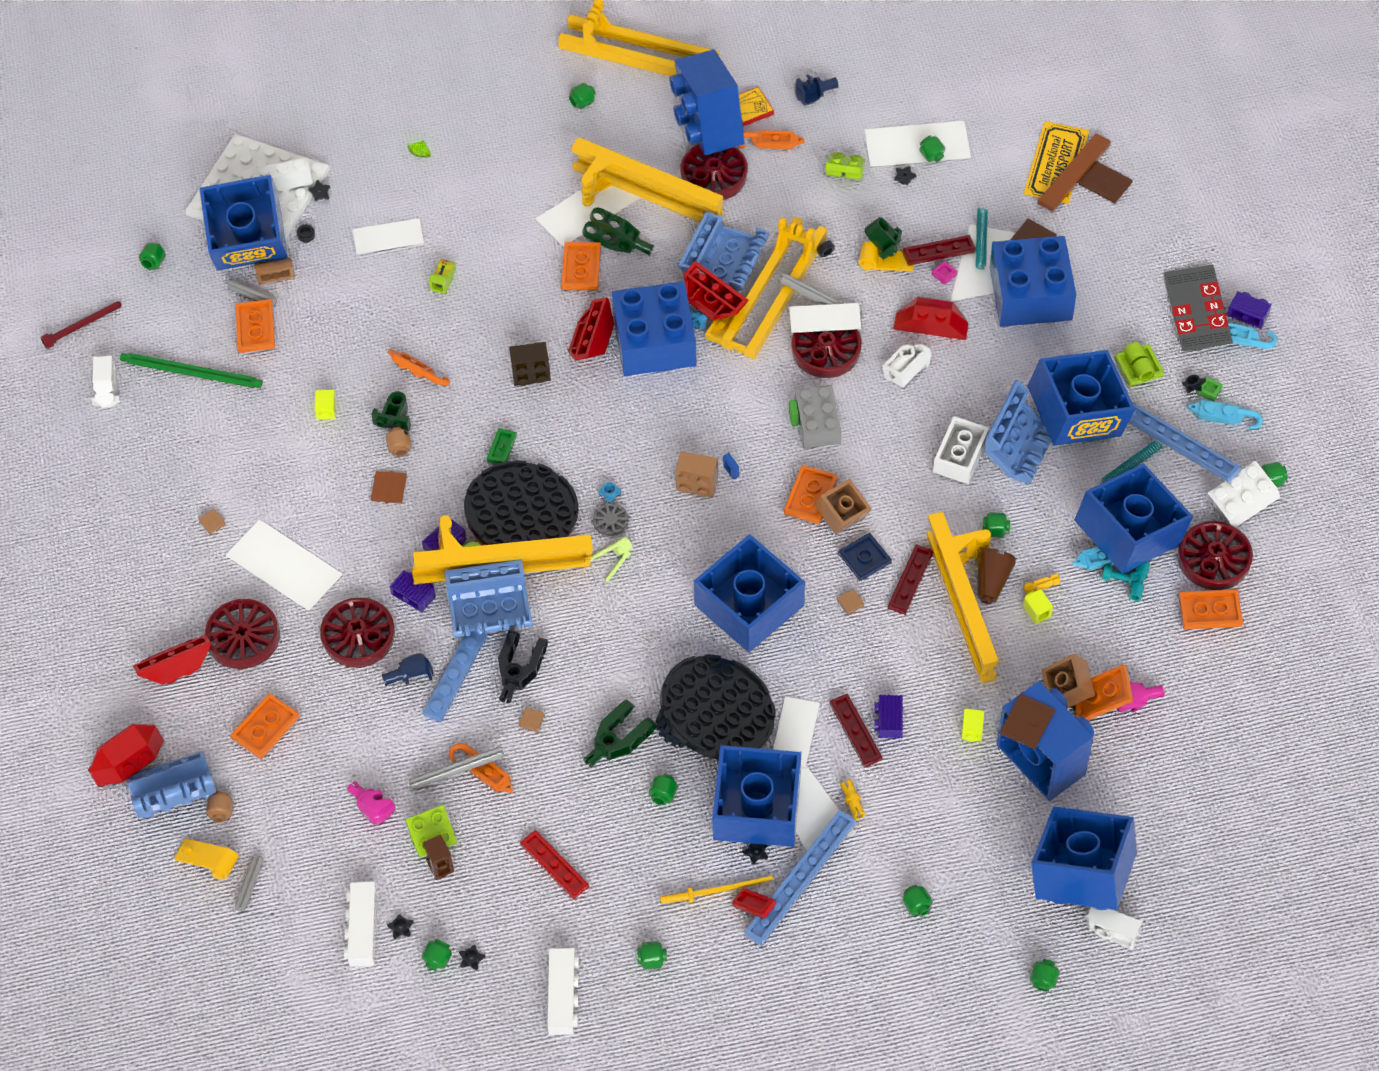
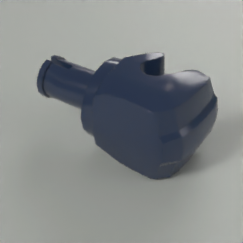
(813, 89)
(409, 667)

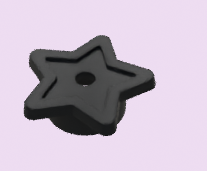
(904, 179)
(319, 195)
(1193, 383)
(756, 856)
(400, 921)
(471, 952)

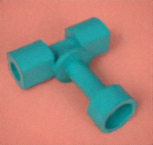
(1135, 579)

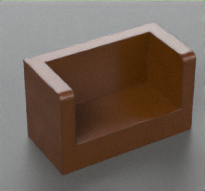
(439, 857)

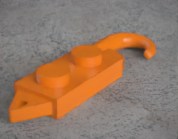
(773, 139)
(417, 367)
(488, 773)

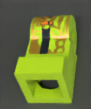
(443, 275)

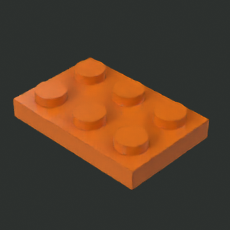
(581, 266)
(255, 326)
(807, 489)
(1210, 609)
(1111, 691)
(265, 726)

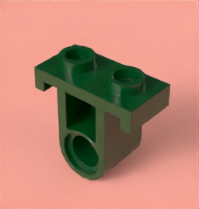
(884, 237)
(393, 412)

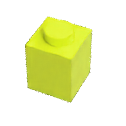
(325, 404)
(1037, 606)
(972, 725)

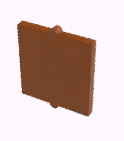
(388, 487)

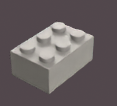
(818, 417)

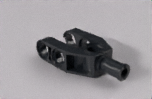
(524, 674)

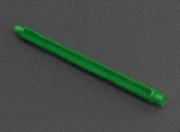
(191, 370)

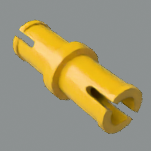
(852, 799)

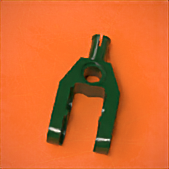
(623, 237)
(619, 747)

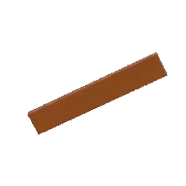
(1074, 172)

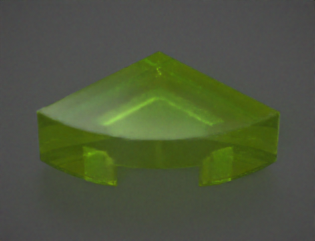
(419, 149)

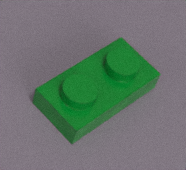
(501, 446)

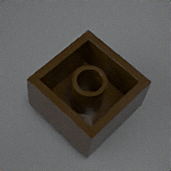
(530, 363)

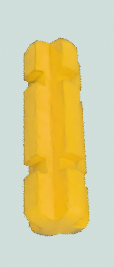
(1042, 583)

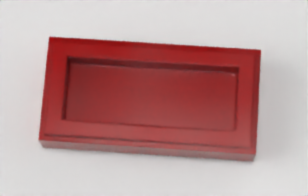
(754, 903)

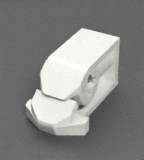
(906, 363)
(104, 382)
(1114, 926)

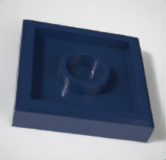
(865, 556)

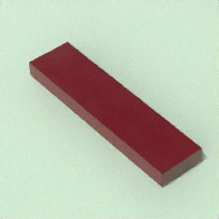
(938, 250)
(910, 579)
(856, 730)

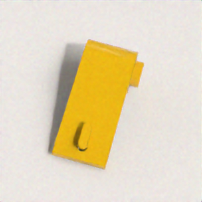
(870, 259)
(215, 858)

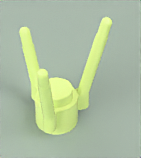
(620, 547)

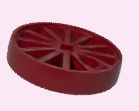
(716, 169)
(826, 345)
(1215, 555)
(358, 631)
(242, 634)

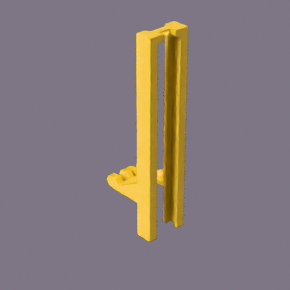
(598, 24)
(608, 168)
(786, 235)
(535, 555)
(959, 590)

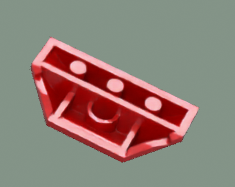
(711, 294)
(932, 318)
(592, 331)
(174, 662)
(125, 754)

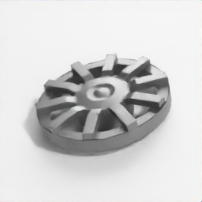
(610, 519)

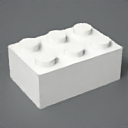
(960, 450)
(1244, 495)

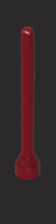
(50, 339)

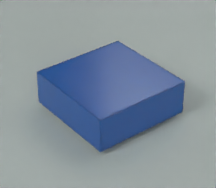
(730, 465)

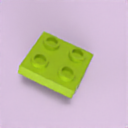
(851, 165)
(1138, 364)
(429, 825)

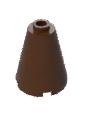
(993, 573)

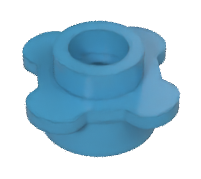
(698, 320)
(609, 487)

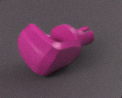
(1141, 696)
(372, 803)

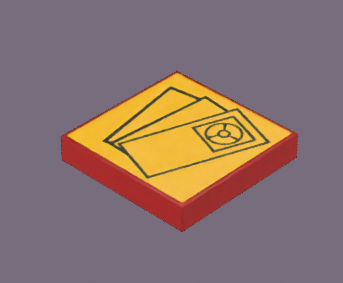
(754, 106)

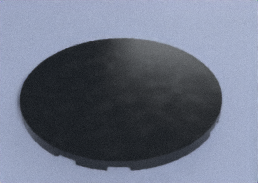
(520, 504)
(716, 704)

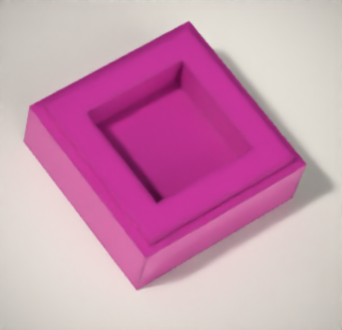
(944, 272)

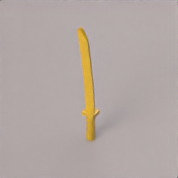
(689, 895)

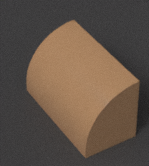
(274, 270)

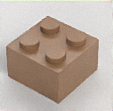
(696, 474)
(842, 506)
(1071, 678)

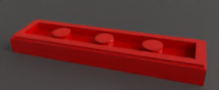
(554, 864)

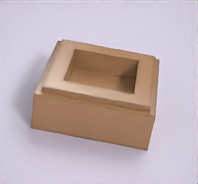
(212, 521)
(850, 602)
(532, 719)

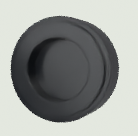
(306, 233)
(825, 248)

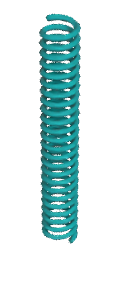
(981, 238)
(1133, 459)

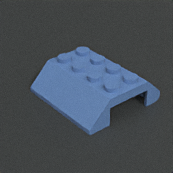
(724, 250)
(1017, 437)
(488, 598)
(170, 785)

